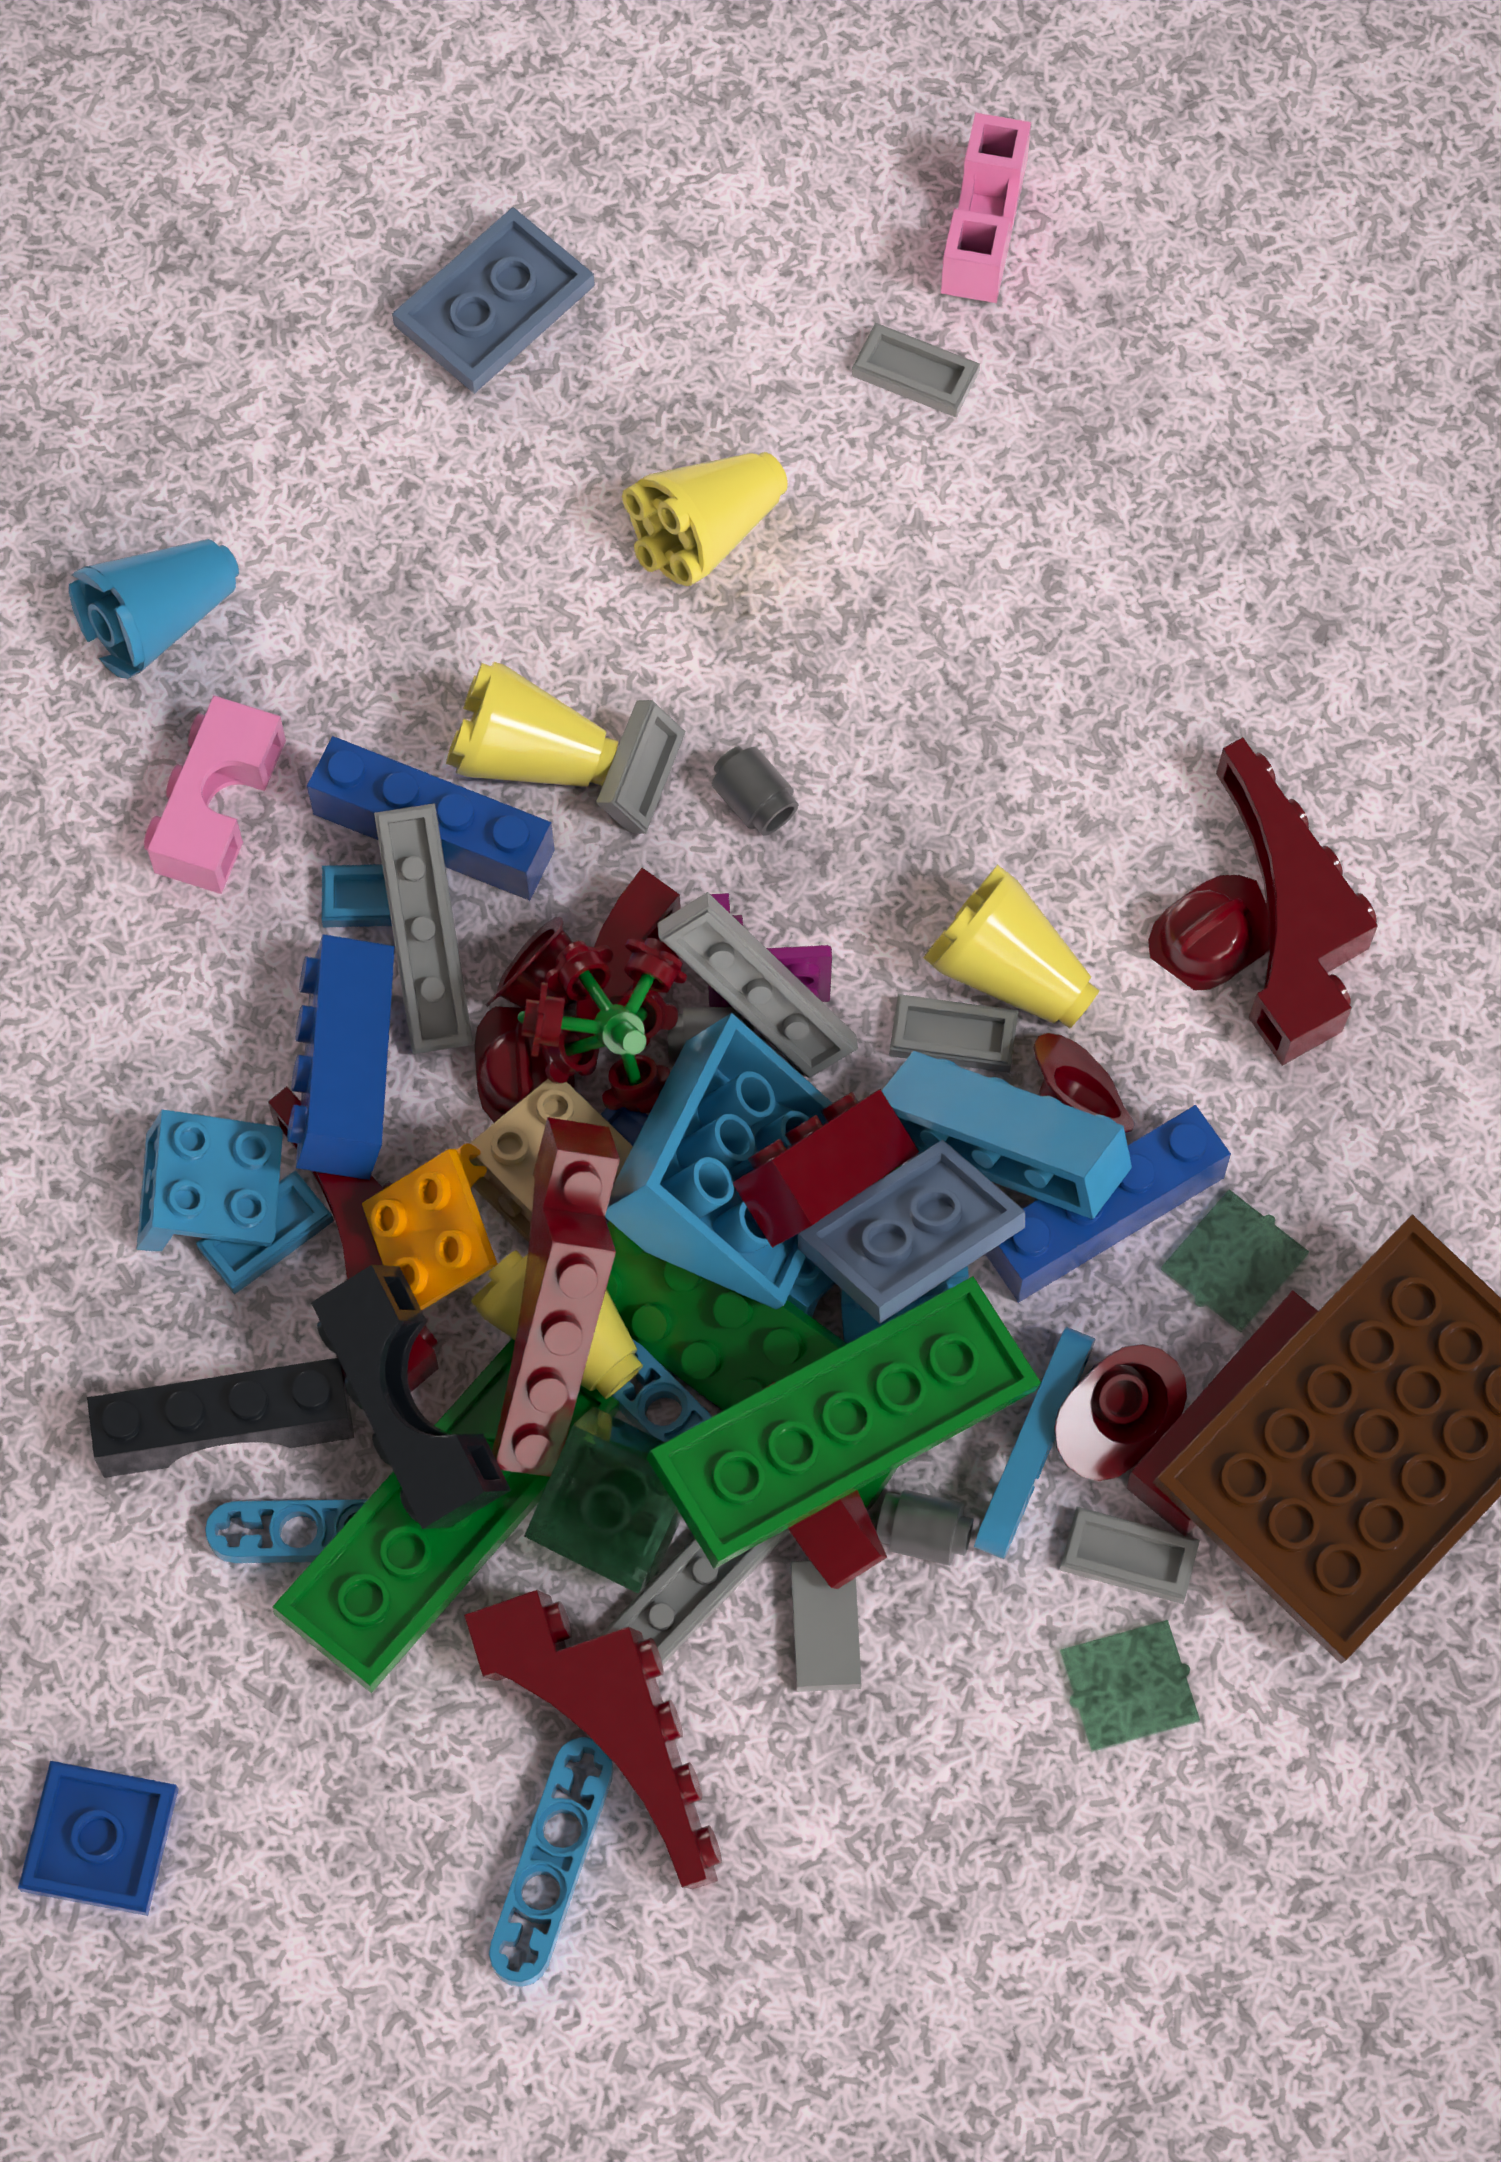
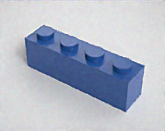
(476, 832)
(343, 1058)
(1165, 1172)

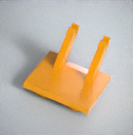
(433, 1225)

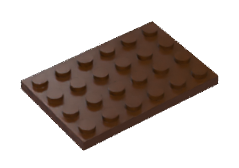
(1358, 1443)

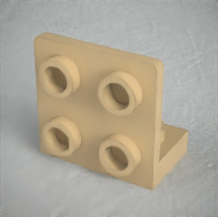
(513, 1143)

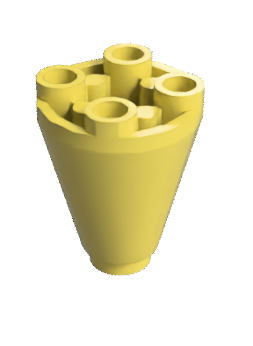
(701, 512)
(526, 735)
(1013, 953)
(612, 1350)

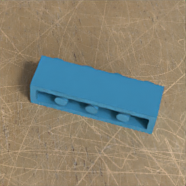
(1011, 1133)

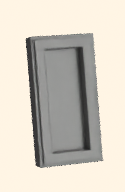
(915, 369)
(641, 766)
(954, 1031)
(1129, 1555)
(824, 1631)

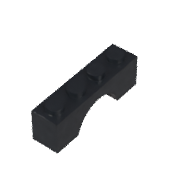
(372, 1330)
(272, 1405)

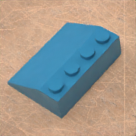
(677, 1183)

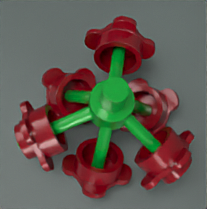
(621, 1025)

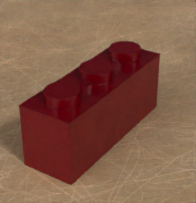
(823, 1164)

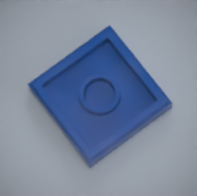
(98, 1838)

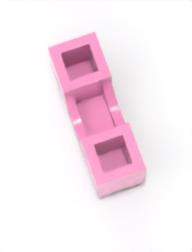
(986, 208)
(227, 748)

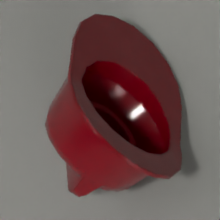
(1212, 932)
(532, 963)
(505, 1062)
(1078, 1079)
(1119, 1411)

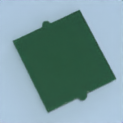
(1235, 1260)
(1129, 1686)

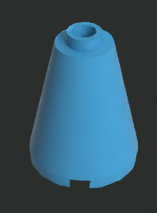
(150, 600)

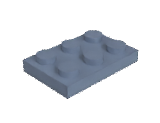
(493, 299)
(911, 1231)

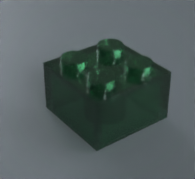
(607, 1503)

